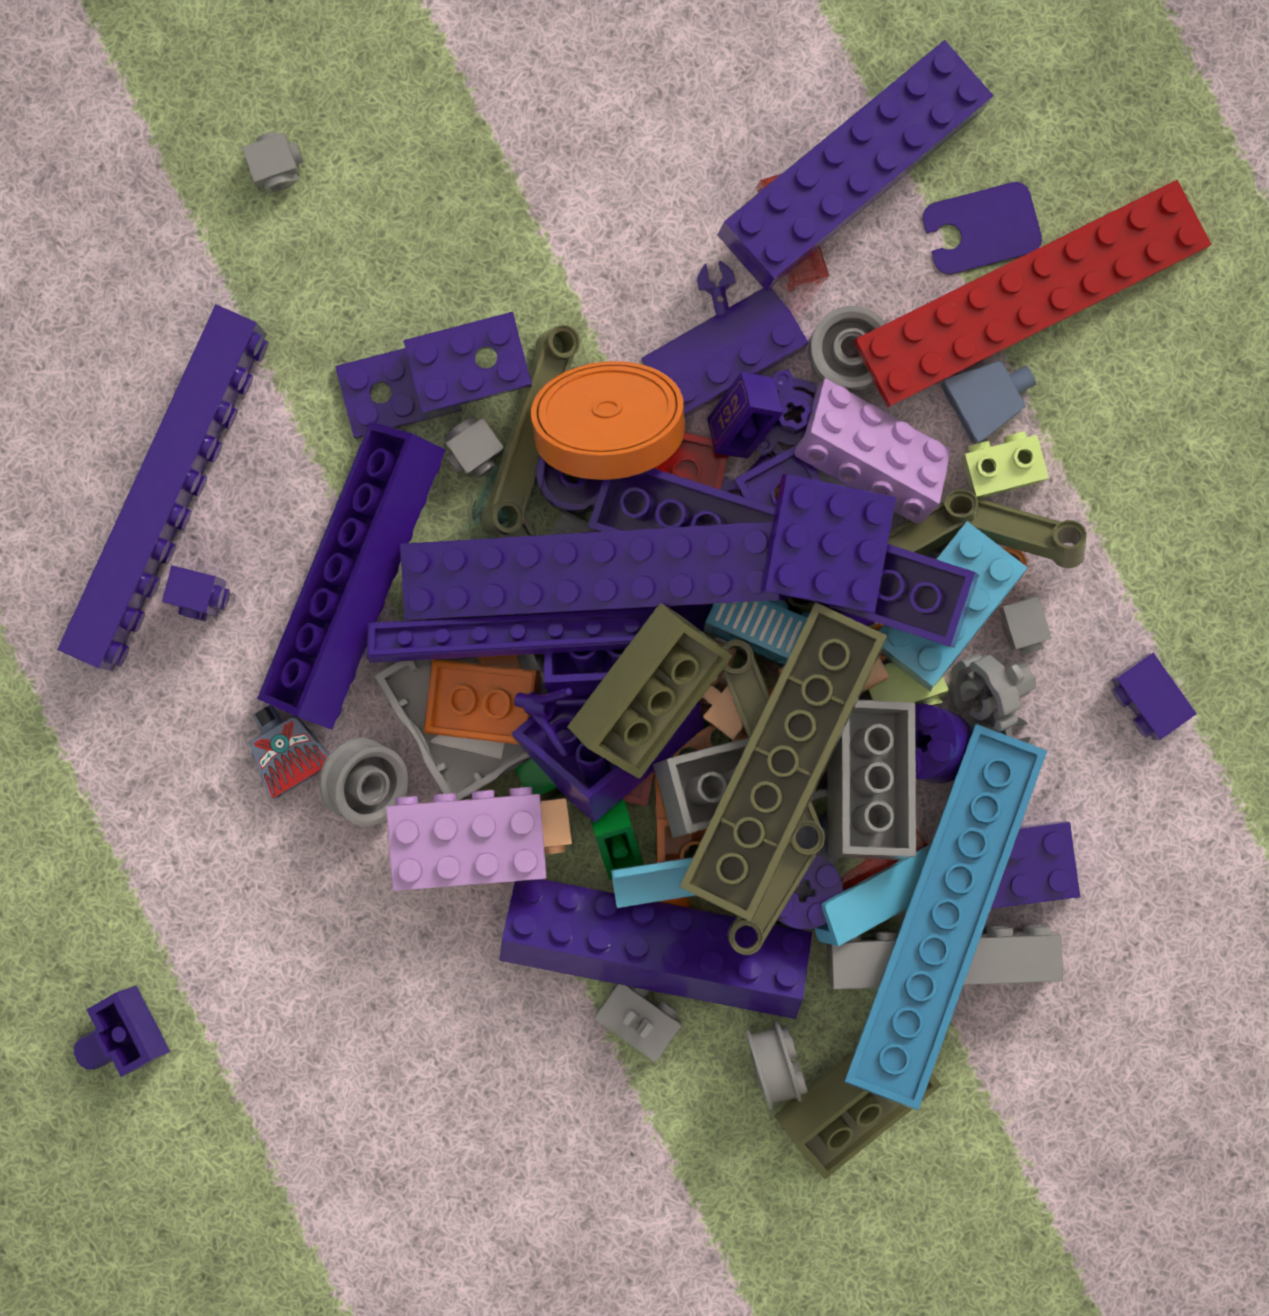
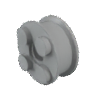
(825, 347)
(348, 768)
(773, 1065)

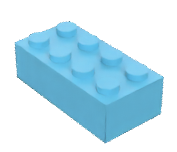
(998, 575)

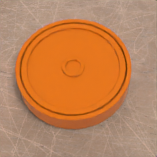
(608, 420)

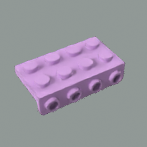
(874, 451)
(466, 839)

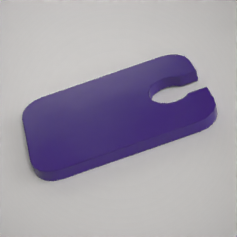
(992, 224)

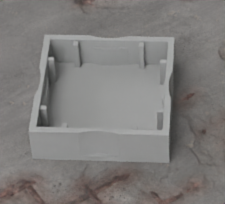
(452, 768)

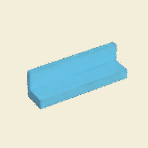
(650, 882)
(870, 901)

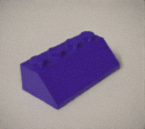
(744, 339)

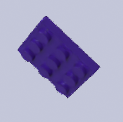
(828, 543)

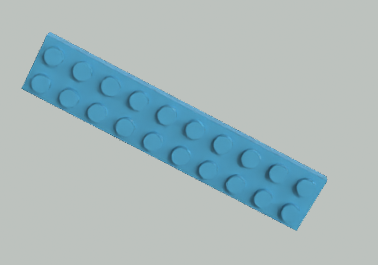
(945, 917)

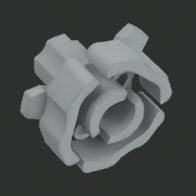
(990, 691)

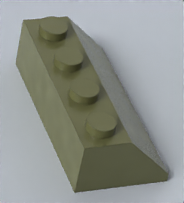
(649, 691)
(839, 1119)

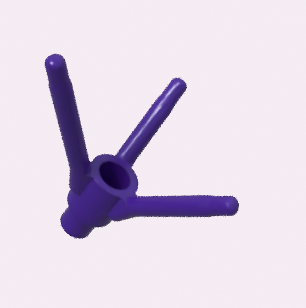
(543, 708)

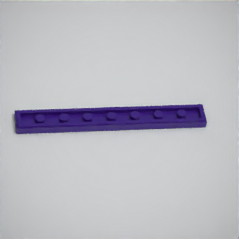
(505, 634)

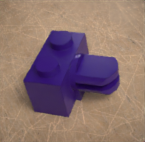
(122, 1034)

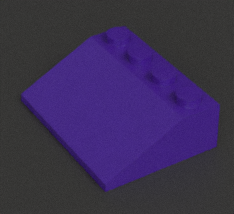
(584, 776)

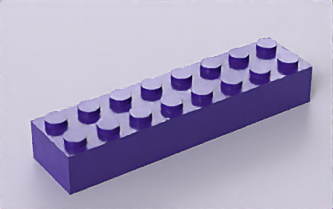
(854, 165)
(351, 574)
(654, 947)

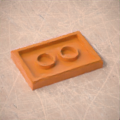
(477, 700)

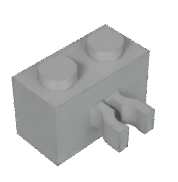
(639, 1020)

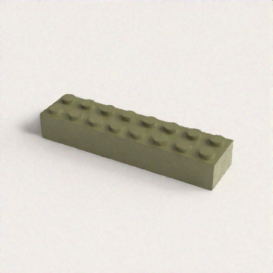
(783, 761)

